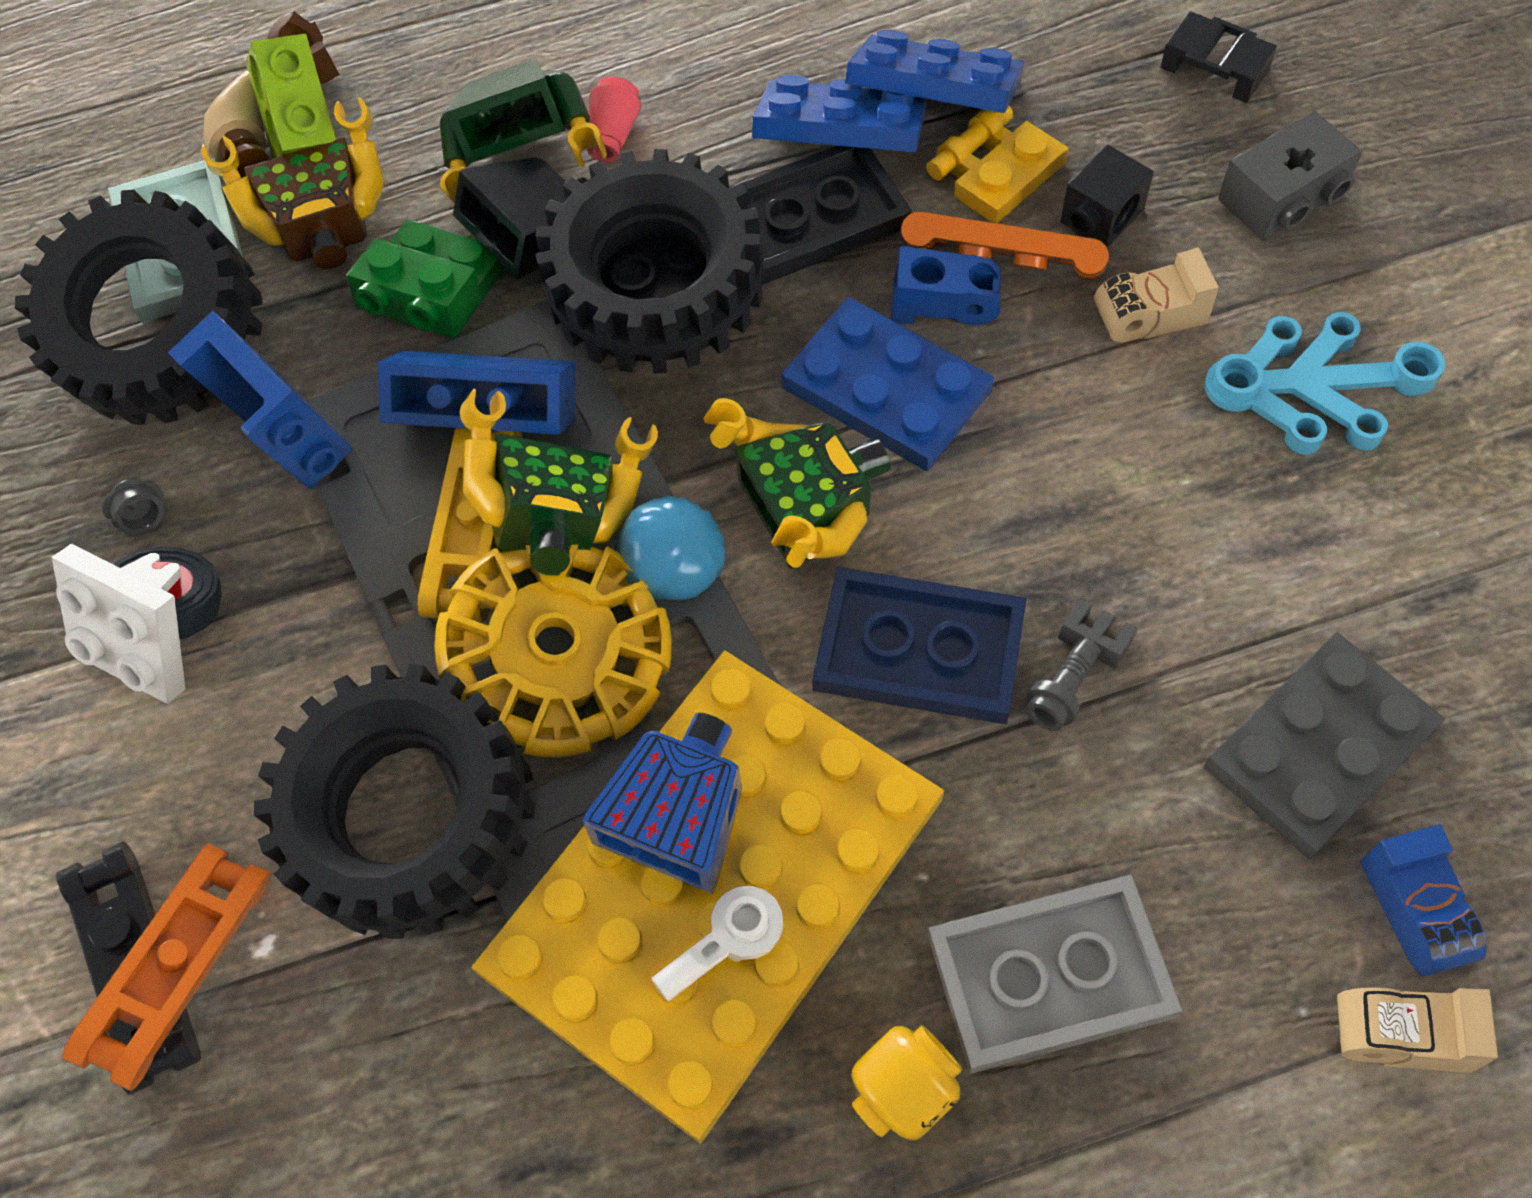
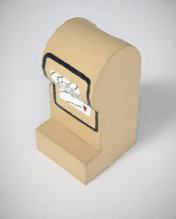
(1418, 1028)

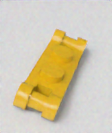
(456, 536)

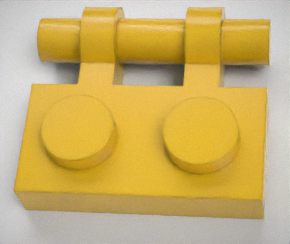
(1008, 173)

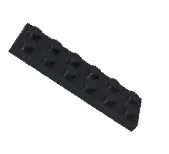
(804, 214)

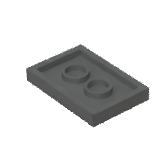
(1323, 744)

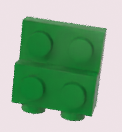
(424, 278)

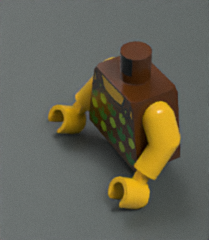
(311, 197)

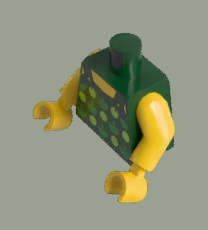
(800, 480)
(546, 490)

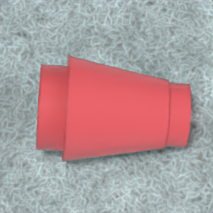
(613, 110)

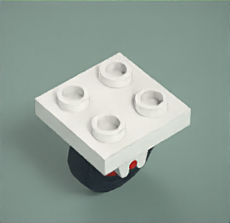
(136, 612)

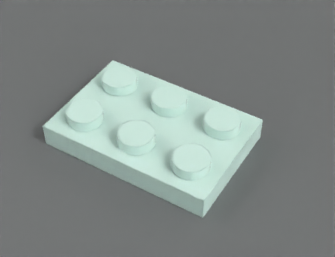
(156, 283)

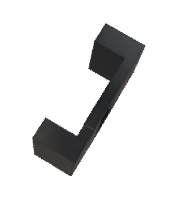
(1245, 60)

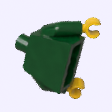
(512, 111)

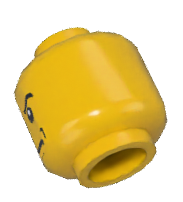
(905, 1083)

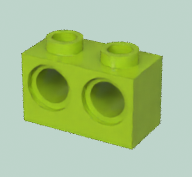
(289, 94)

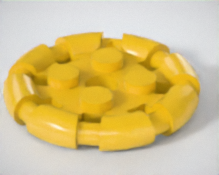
(564, 679)

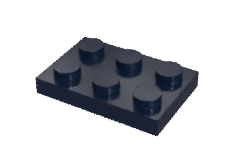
(920, 645)

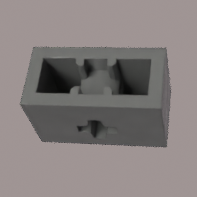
(1290, 175)

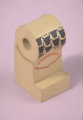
(1158, 299)

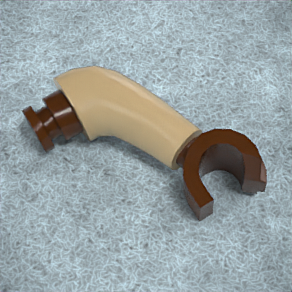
(236, 109)

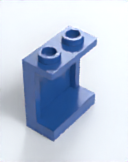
(272, 409)

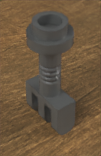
(1053, 702)

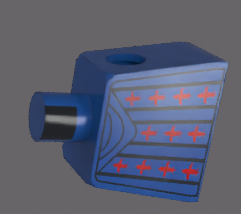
(672, 804)

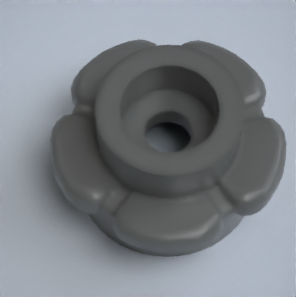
(140, 516)

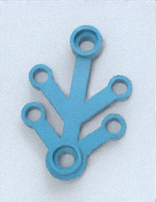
(1411, 373)

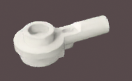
(744, 926)

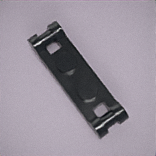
(108, 935)

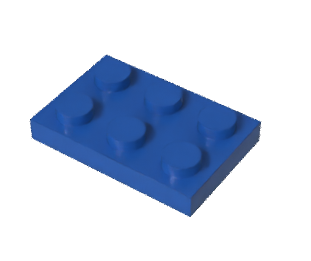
(936, 71)
(838, 115)
(887, 383)

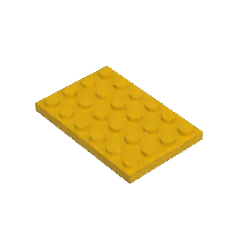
(813, 827)

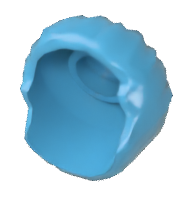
(672, 548)

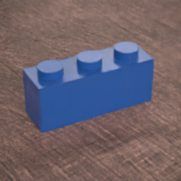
(433, 386)

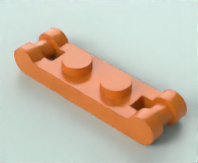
(1029, 247)
(166, 966)

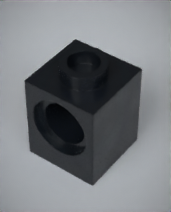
(1106, 196)

